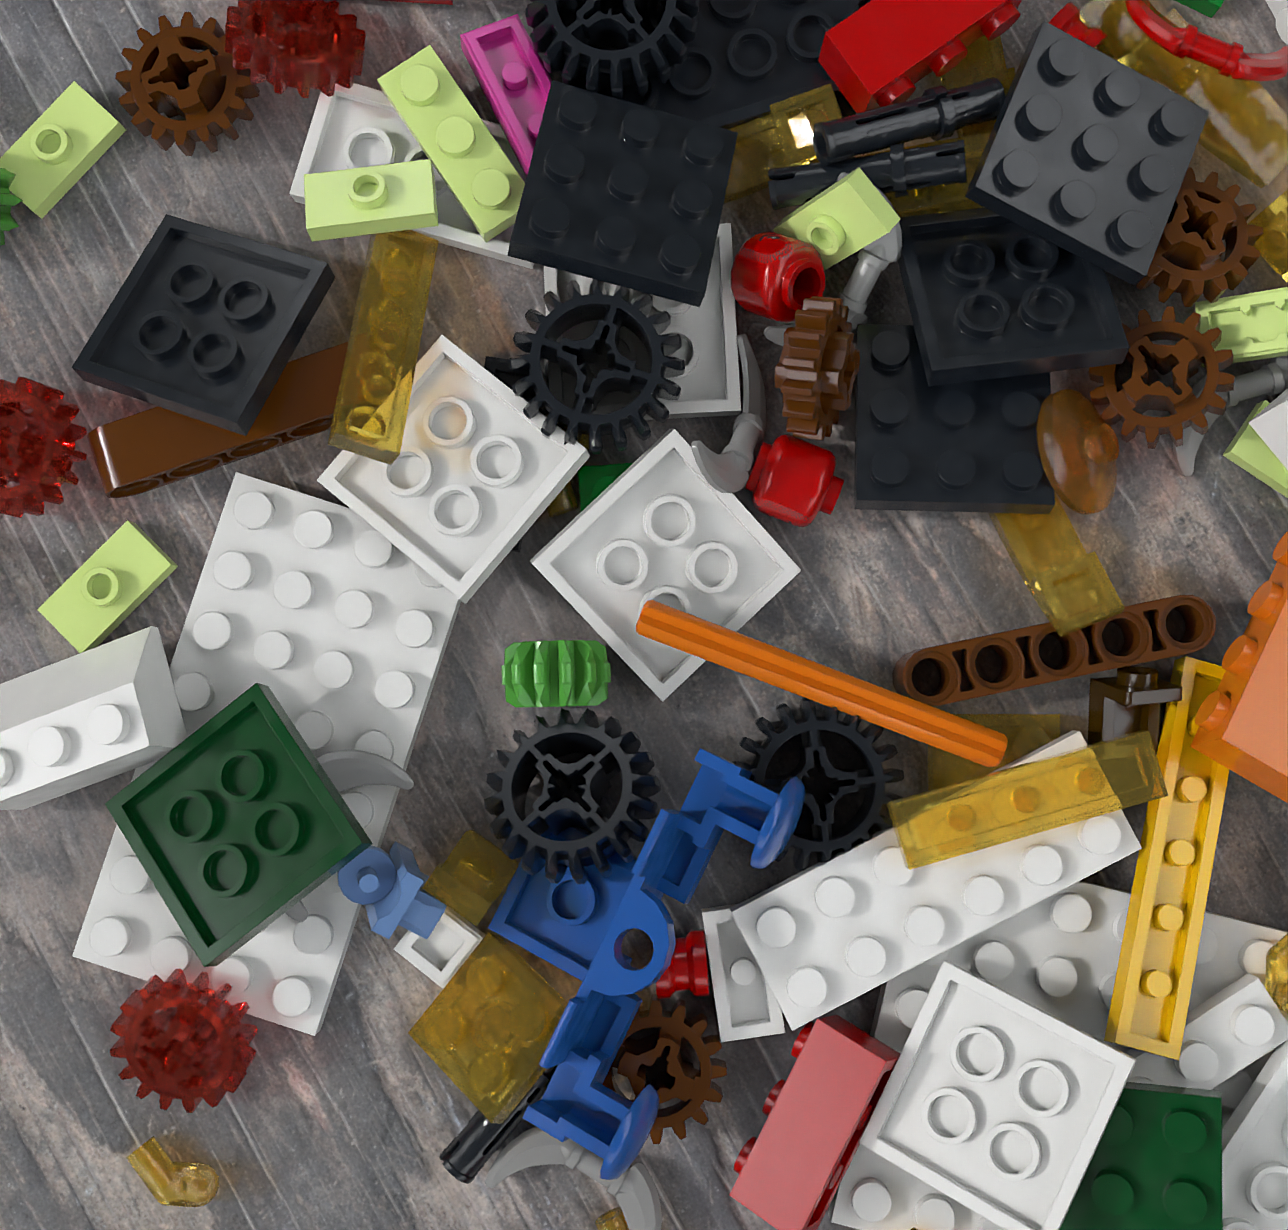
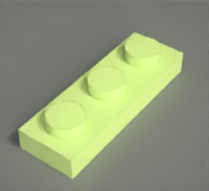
(455, 141)

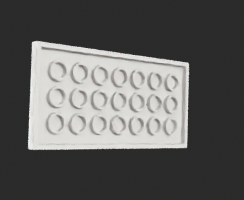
(351, 651)

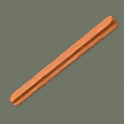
(821, 684)

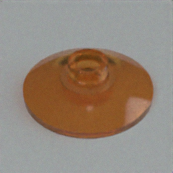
(1077, 451)

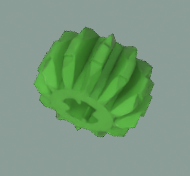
(556, 673)

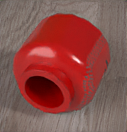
(776, 275)
(794, 480)

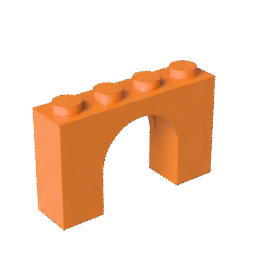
(1247, 715)

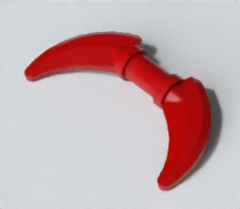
(1208, 50)

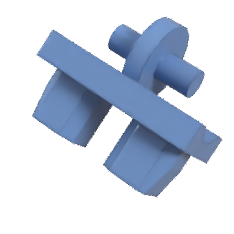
(391, 891)

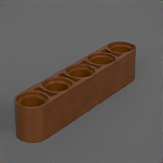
(168, 446)
(1083, 651)

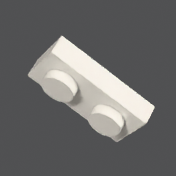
(740, 990)

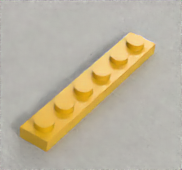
(1170, 879)

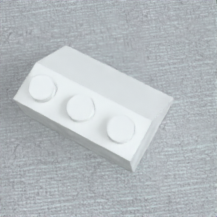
(87, 719)

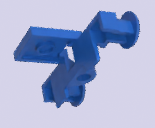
(583, 935)

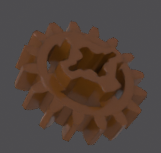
(160, 85)
(1192, 243)
(1183, 360)
(817, 367)
(681, 1078)

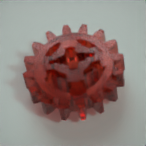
(295, 44)
(36, 446)
(182, 1044)

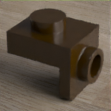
(1128, 703)

